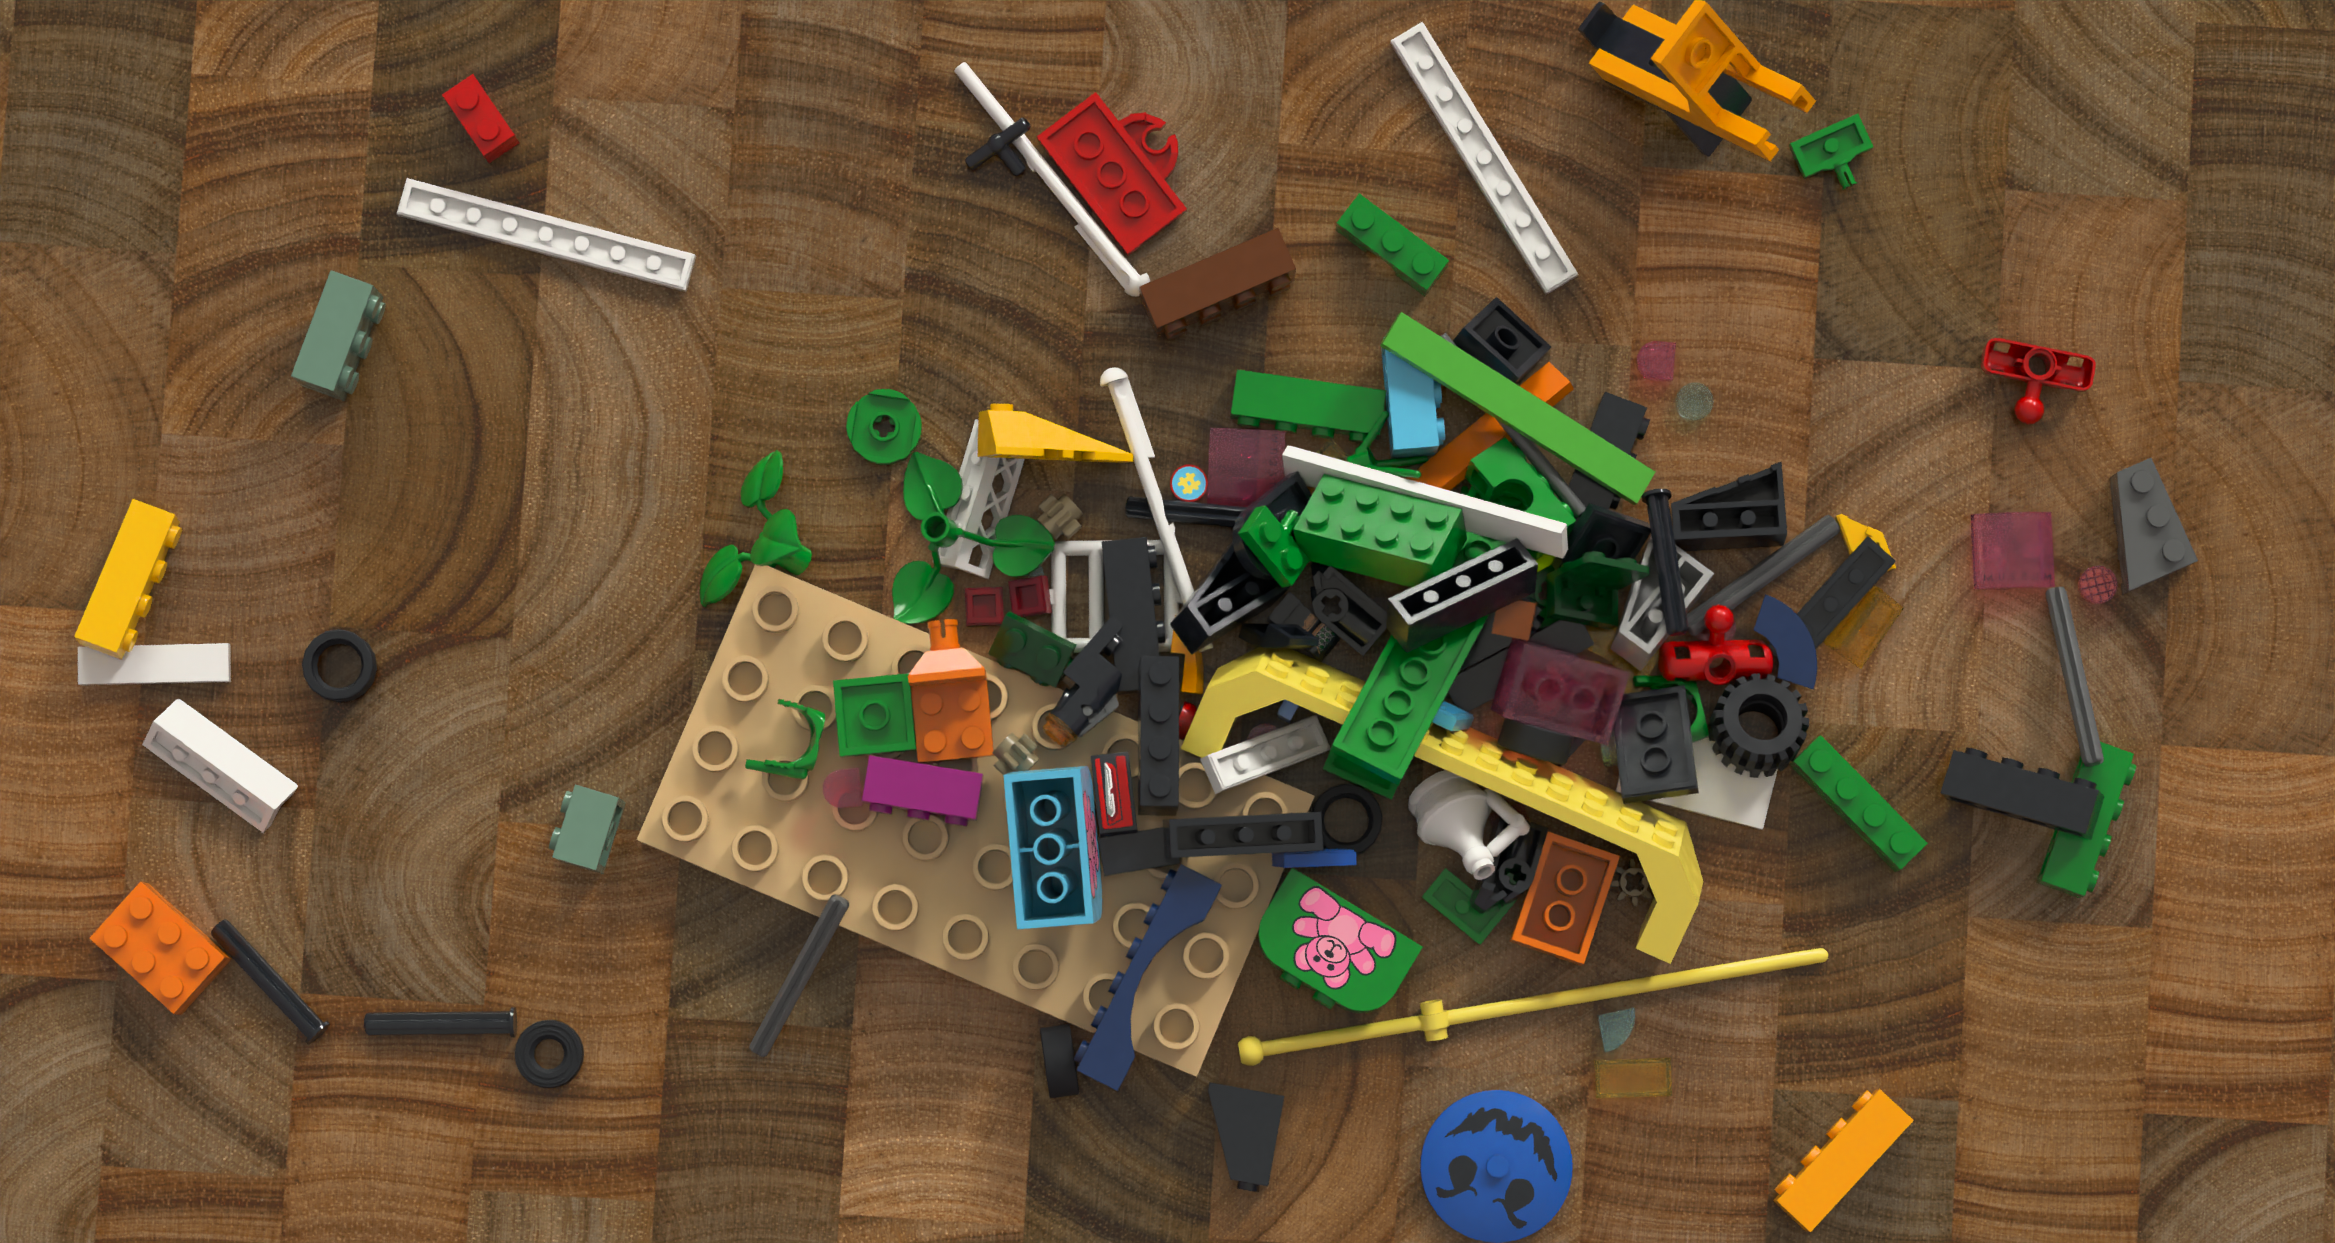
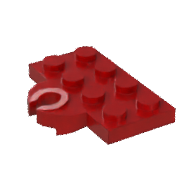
(1117, 170)

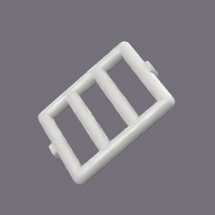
(1093, 550)

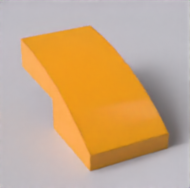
(1193, 667)

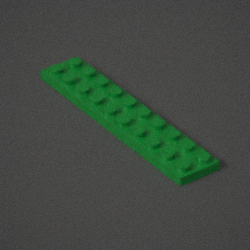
(1411, 686)

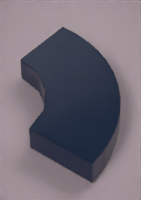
(1791, 641)

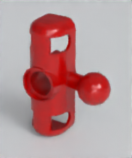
(2015, 365)
(1735, 653)

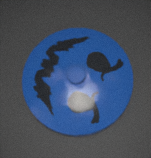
(1496, 1166)

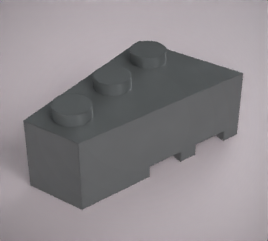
(2147, 527)

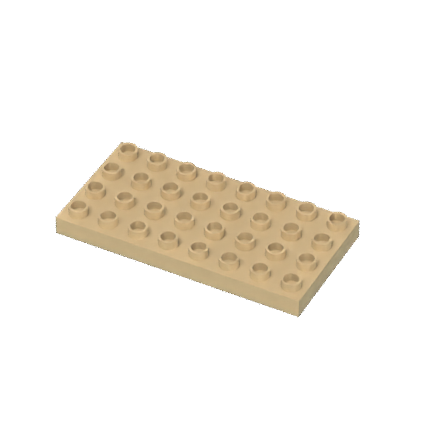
(930, 883)

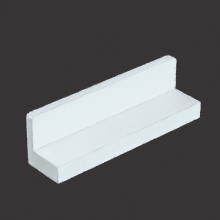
(219, 764)

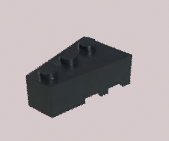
(1733, 515)
(1223, 602)

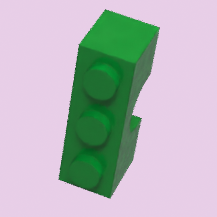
(1393, 243)
(1505, 472)

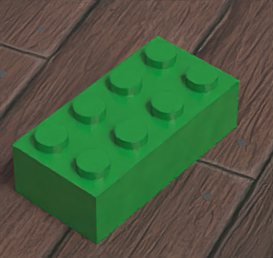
(1379, 532)

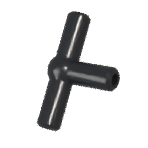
(999, 145)

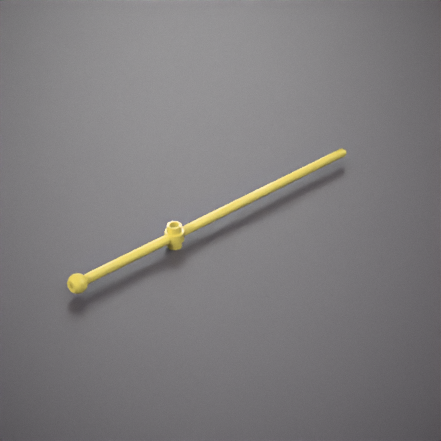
(1435, 1019)

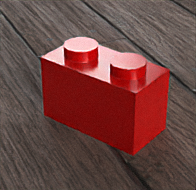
(480, 118)

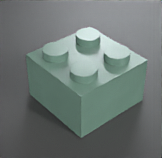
(587, 828)

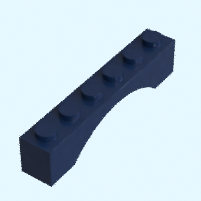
(1183, 906)

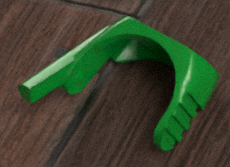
(1699, 727)
(801, 766)

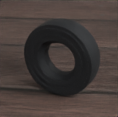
(526, 1059)

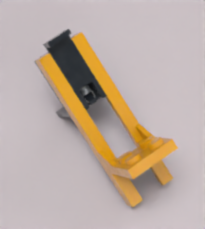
(1689, 73)

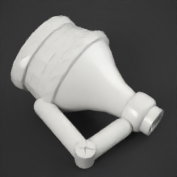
(1454, 815)

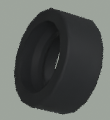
(312, 656)
(1535, 741)
(1370, 804)
(1059, 1061)

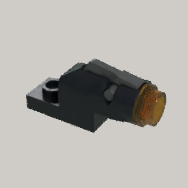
(1092, 687)

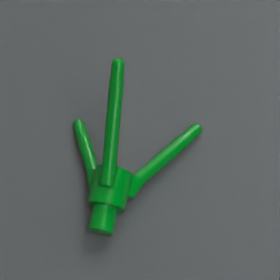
(1364, 456)

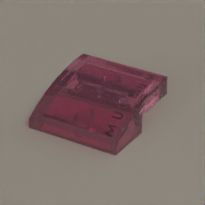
(1243, 464)
(2012, 550)

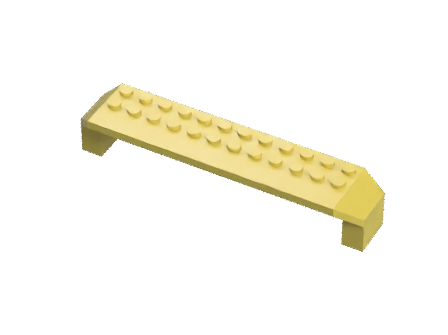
(1656, 837)

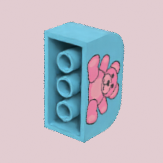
(1053, 847)

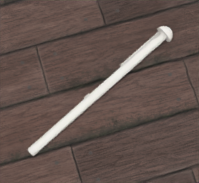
(1086, 225)
(1141, 448)

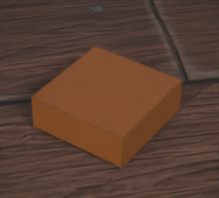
(1515, 620)

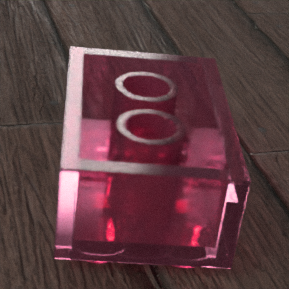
(1560, 691)

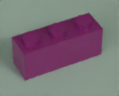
(922, 790)

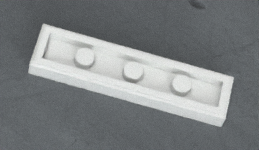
(156, 665)
(1265, 754)

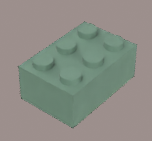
(338, 336)

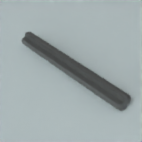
(1766, 571)
(2074, 676)
(799, 975)

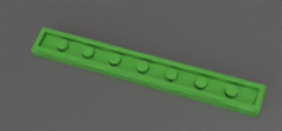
(1517, 408)

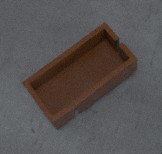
(1218, 284)

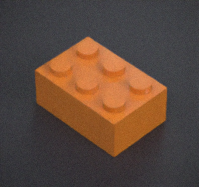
(1565, 899)
(160, 948)

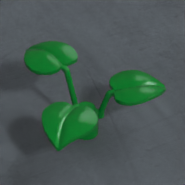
(935, 485)
(775, 545)

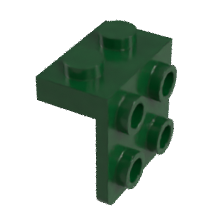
(1589, 587)
(1032, 650)

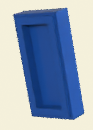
(1325, 857)

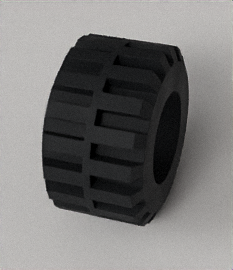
(1762, 697)

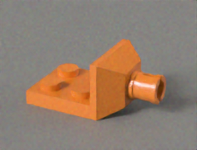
(950, 700)

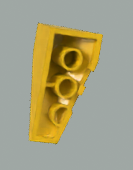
(1026, 436)

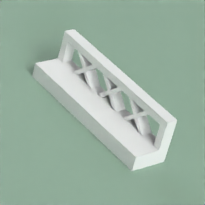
(976, 498)

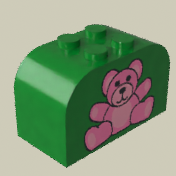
(1333, 947)

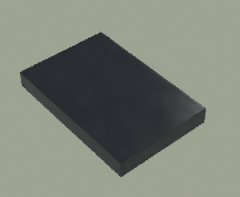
(1655, 745)

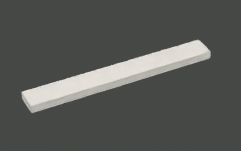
(1484, 158)
(546, 235)
(1479, 515)

